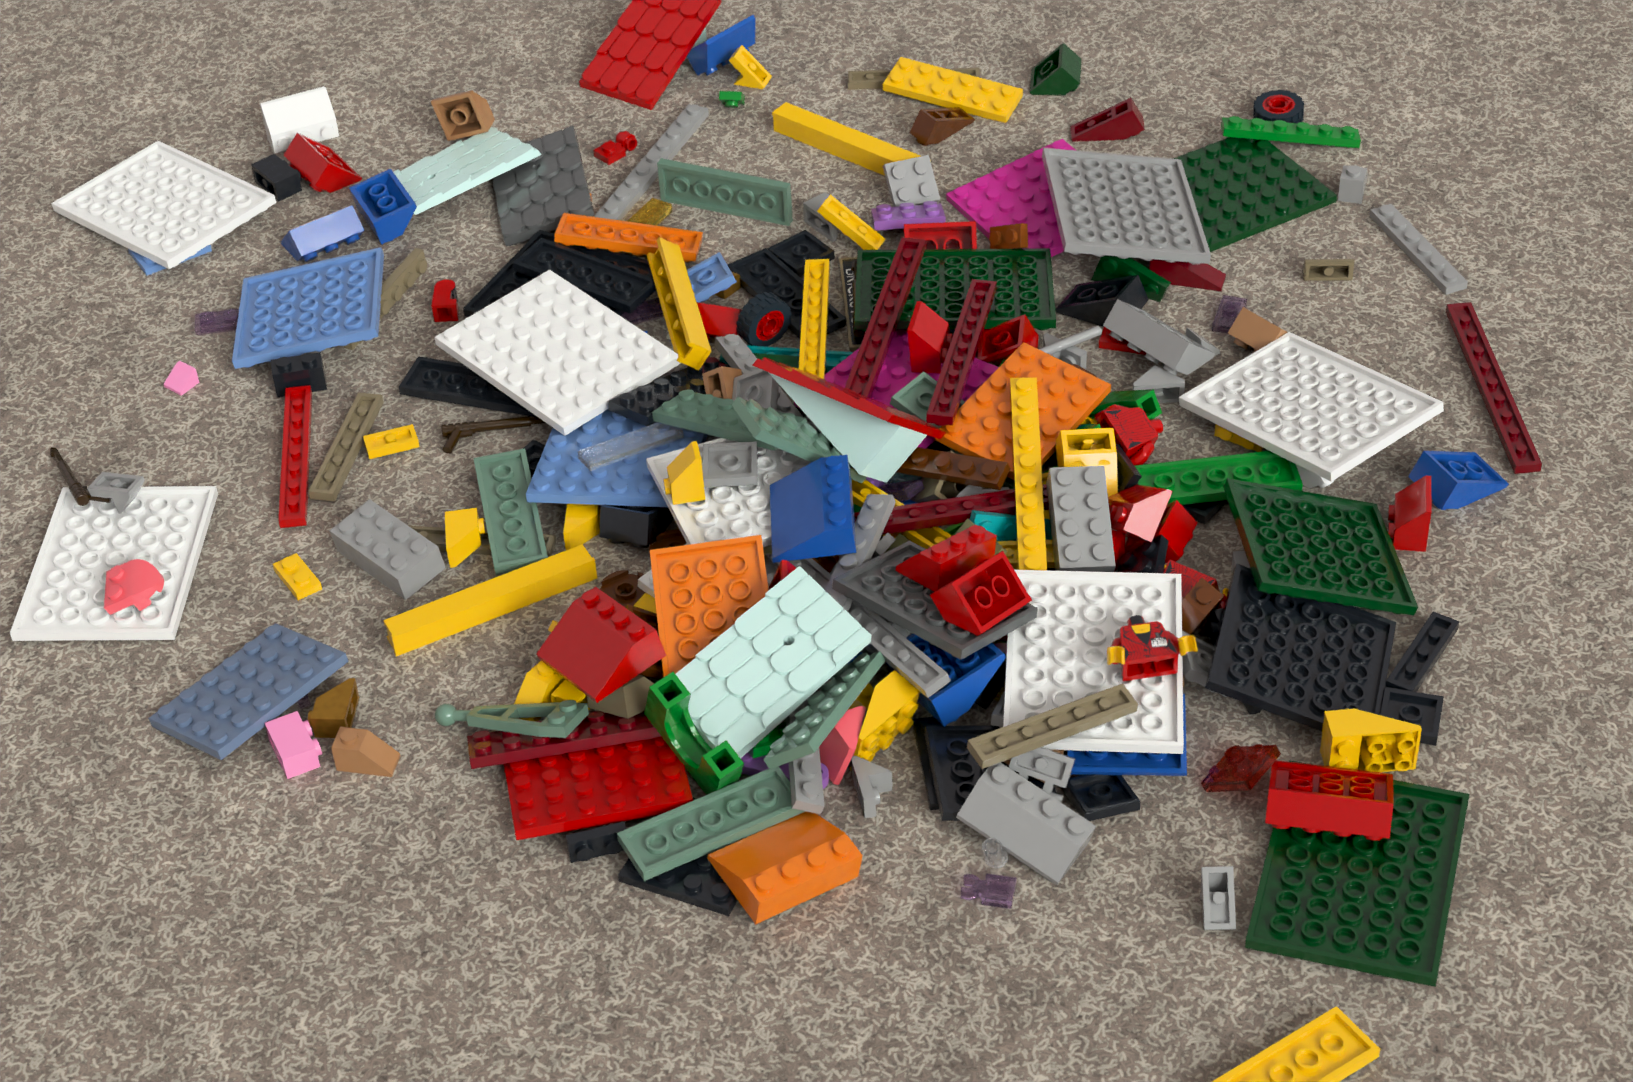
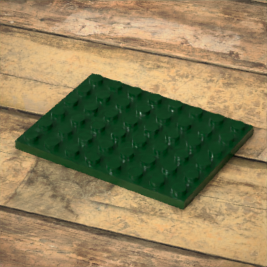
(1248, 188)
(945, 277)
(1362, 899)

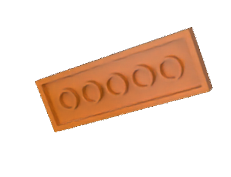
(624, 236)

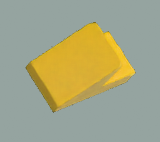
(751, 71)

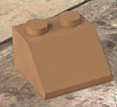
(463, 114)
(1254, 330)

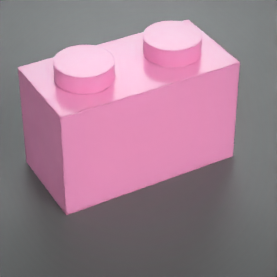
(293, 744)

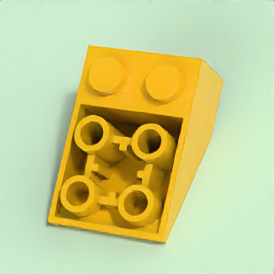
(1089, 448)
(887, 715)
(1368, 741)

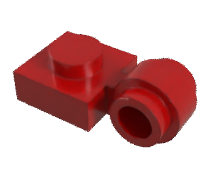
(611, 152)

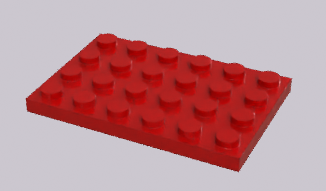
(595, 787)

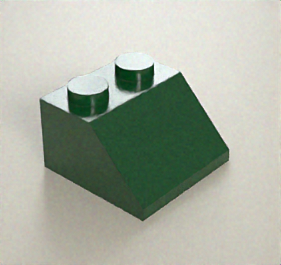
(1056, 73)

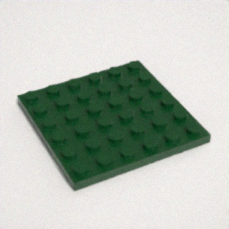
(1319, 547)

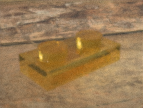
(652, 212)

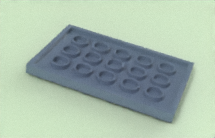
(248, 690)

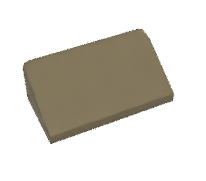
(1328, 269)

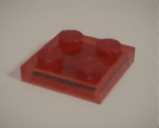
(1240, 768)

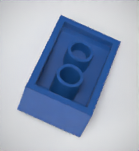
(1457, 478)

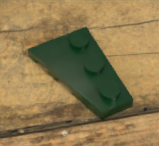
(1115, 267)

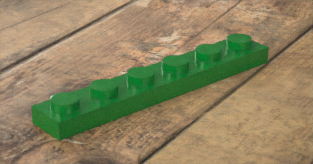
(1290, 132)

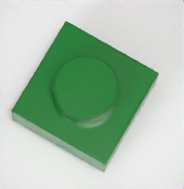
(732, 98)

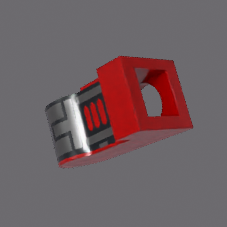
(445, 301)

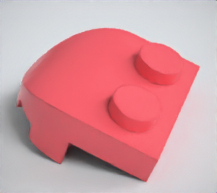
(131, 584)

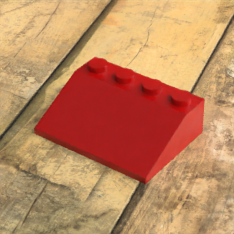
(600, 645)
(1330, 800)

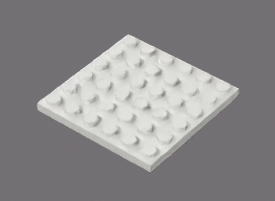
(728, 510)

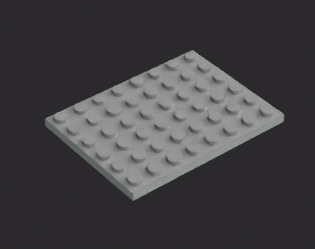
(1124, 206)

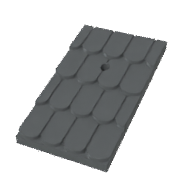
(543, 189)

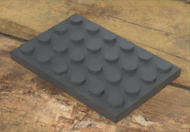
(911, 607)

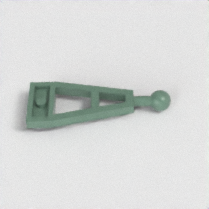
(559, 720)

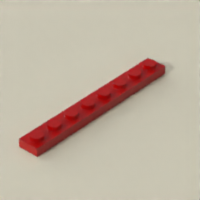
(295, 457)

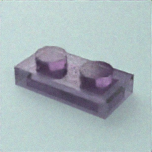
(216, 321)

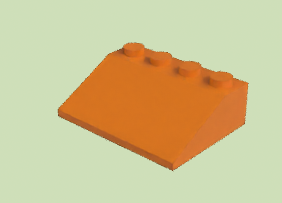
(787, 864)

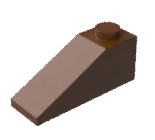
(938, 124)
(1198, 605)

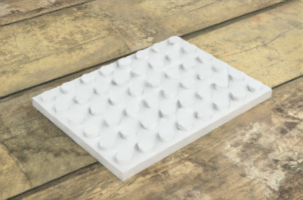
(164, 204)
(557, 351)
(1311, 405)
(85, 541)
(1065, 657)

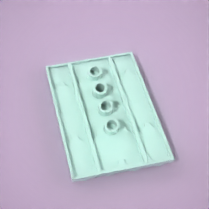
(463, 167)
(769, 662)

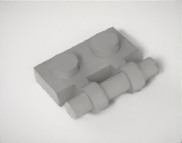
(1044, 765)

